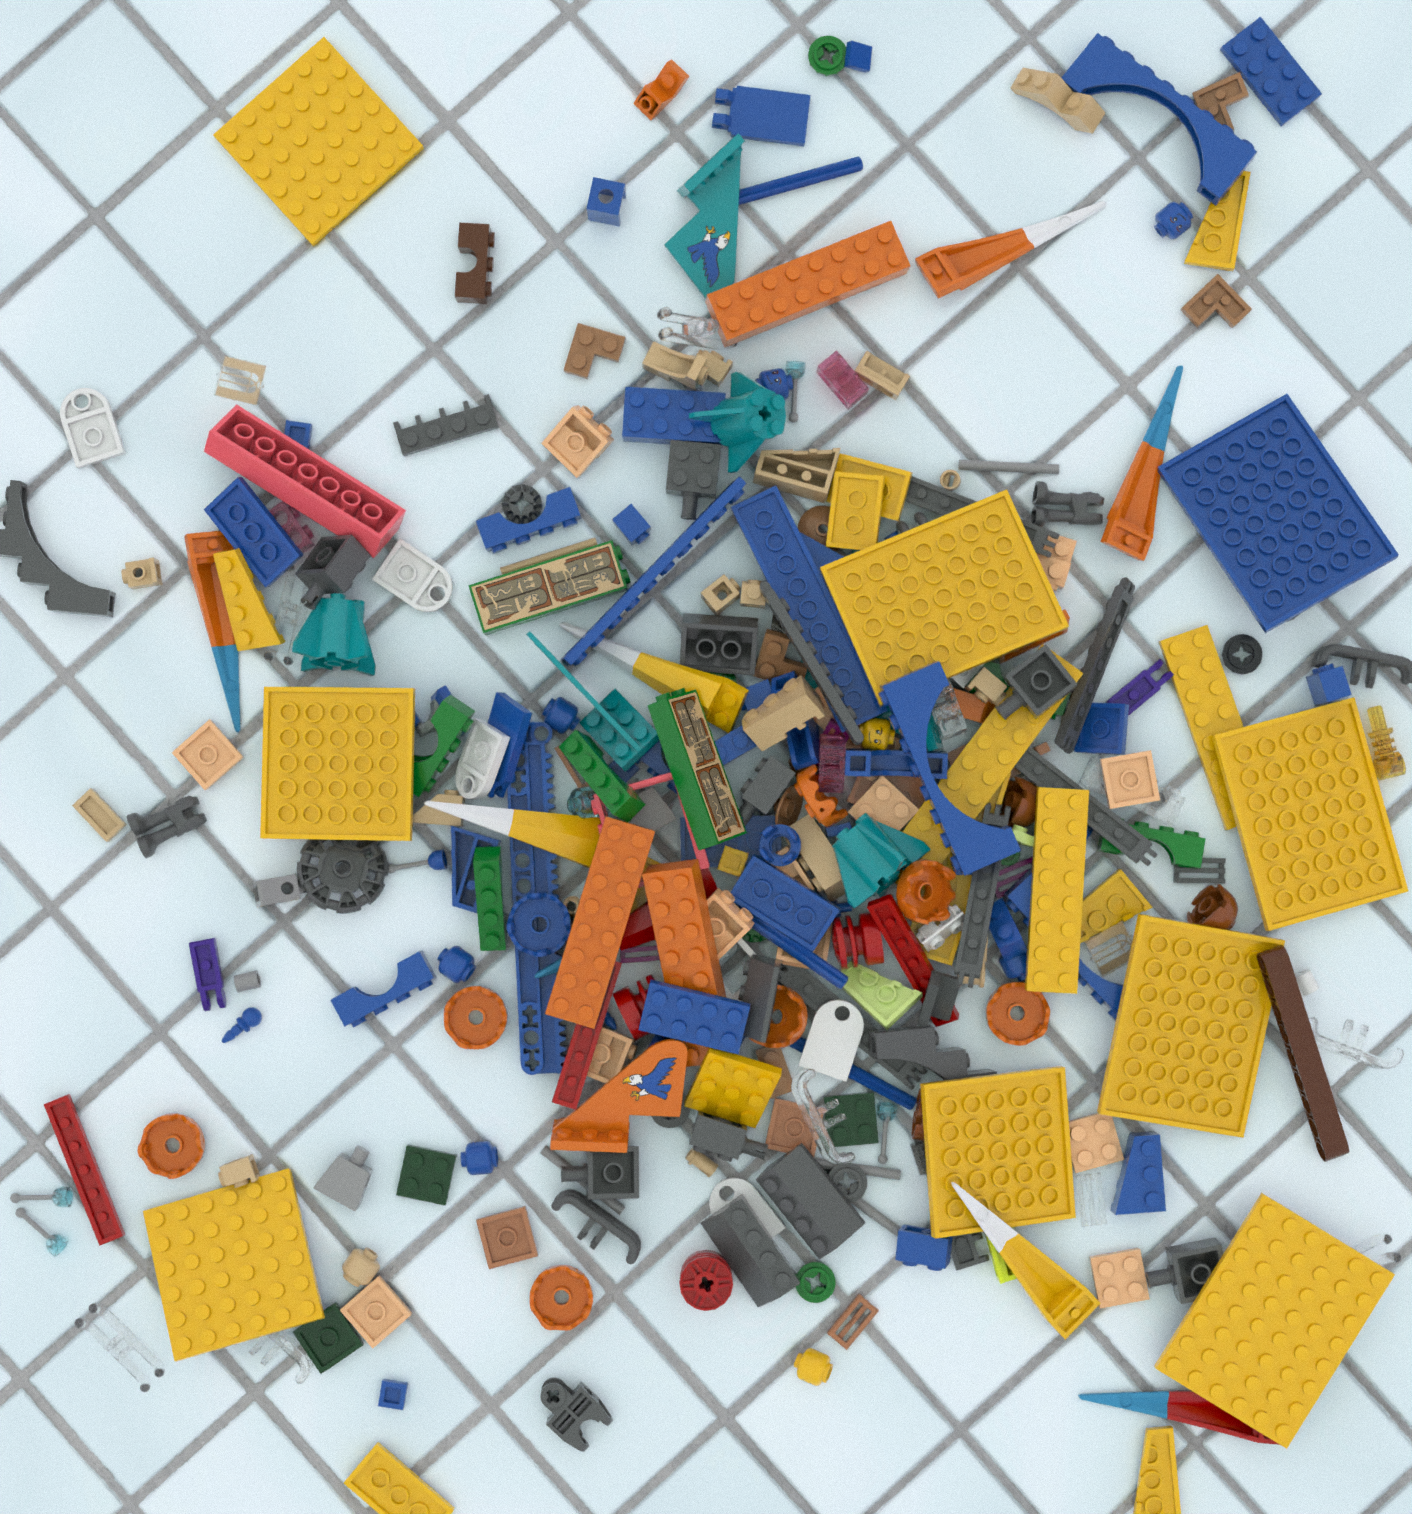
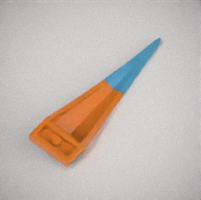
(1134, 509)
(208, 589)

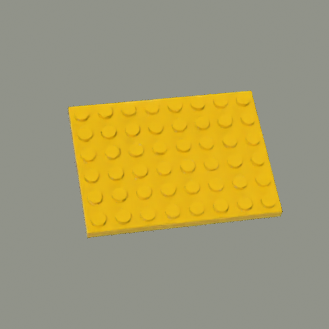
(945, 594)
(1309, 814)
(1188, 1027)
(1274, 1320)

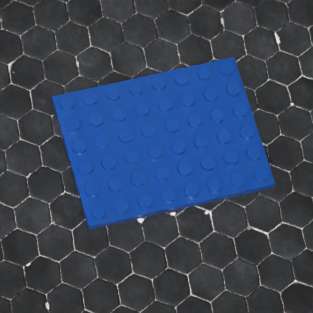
(1277, 513)

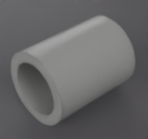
(247, 981)

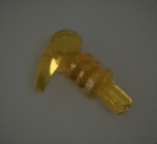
(1389, 763)

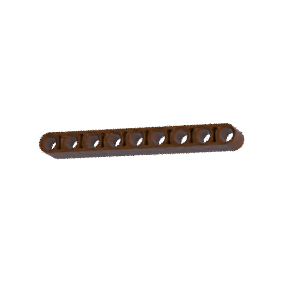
(1303, 1053)

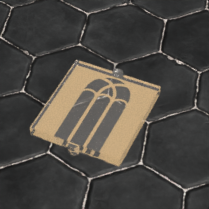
(239, 380)
(1110, 948)

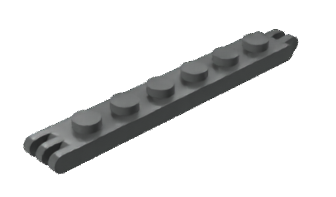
(945, 501)
(1095, 665)
(818, 671)
(1099, 816)
(979, 909)
(817, 994)

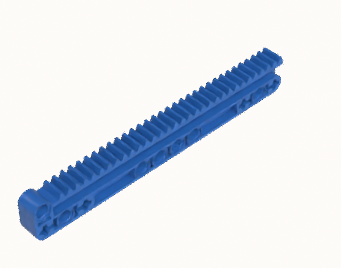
(540, 874)

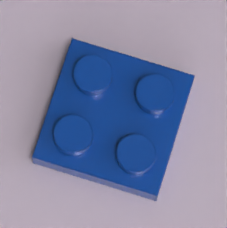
(1104, 730)

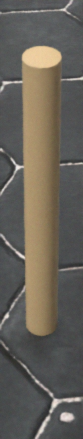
(547, 556)

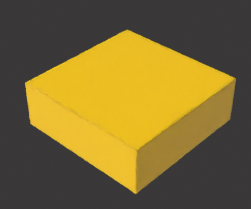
(732, 861)

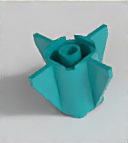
(745, 419)
(335, 637)
(872, 858)

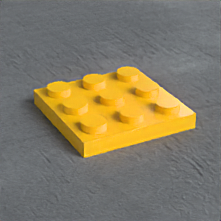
(732, 1087)

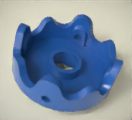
(521, 924)

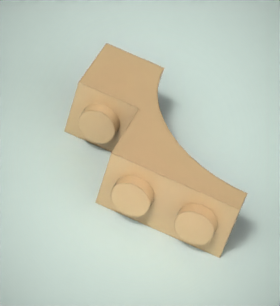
(1051, 91)
(672, 364)

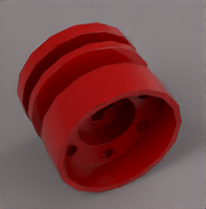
(857, 940)
(632, 1006)
(714, 1268)

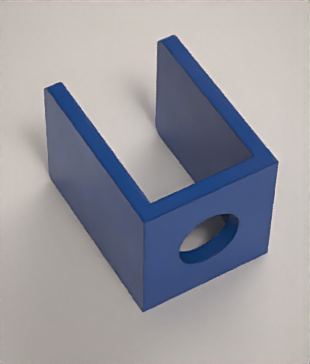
(603, 212)

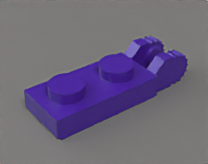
(1140, 688)
(207, 971)

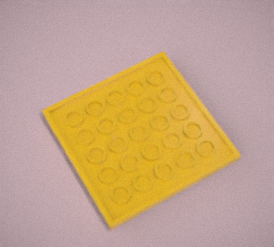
(318, 141)
(338, 763)
(1001, 1144)
(233, 1265)

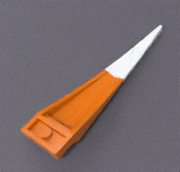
(968, 262)

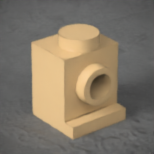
(717, 368)
(150, 577)
(725, 585)
(751, 594)
(987, 687)
(239, 1171)

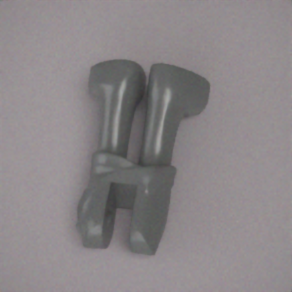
(1076, 502)
(141, 824)

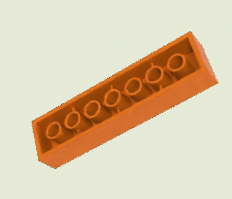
(807, 283)
(600, 922)
(684, 932)

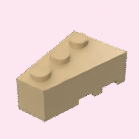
(797, 472)
(782, 713)
(818, 857)

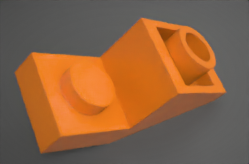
(662, 90)
(972, 707)

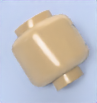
(360, 1266)

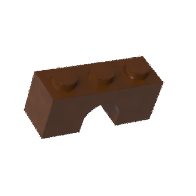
(474, 285)

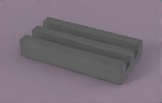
(1221, 870)

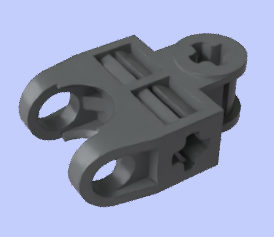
(571, 1410)

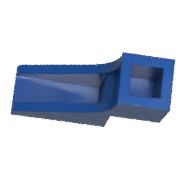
(802, 743)

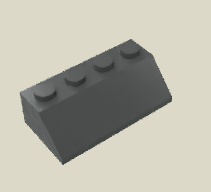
(810, 1201)
(751, 1251)

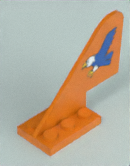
(644, 1087)

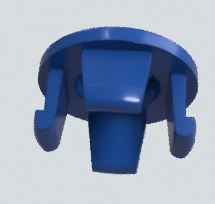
(772, 832)

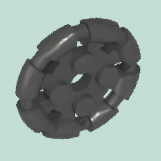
(342, 884)

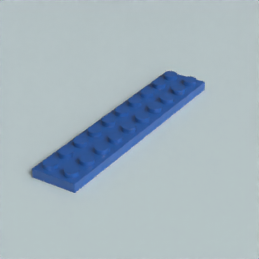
(660, 566)
(795, 577)

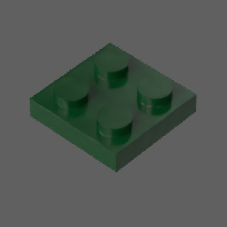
(860, 1120)
(426, 1174)
(328, 1339)

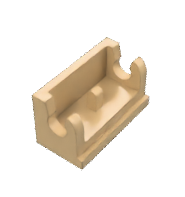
(881, 375)

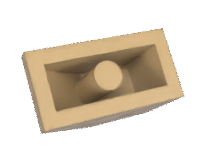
(433, 816)

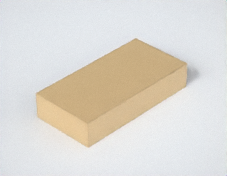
(99, 815)

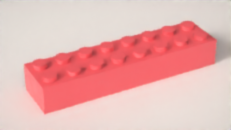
(303, 479)

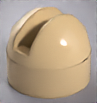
(945, 480)

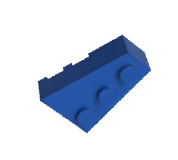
(462, 865)
(1141, 1176)

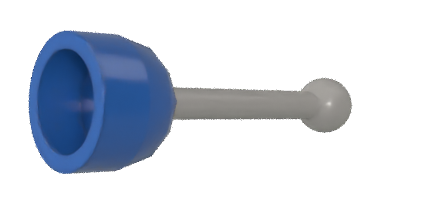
(436, 860)

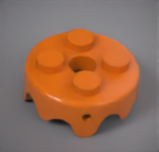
(818, 804)
(937, 896)
(793, 1019)
(1030, 1026)
(475, 1035)
(154, 1148)
(554, 1314)

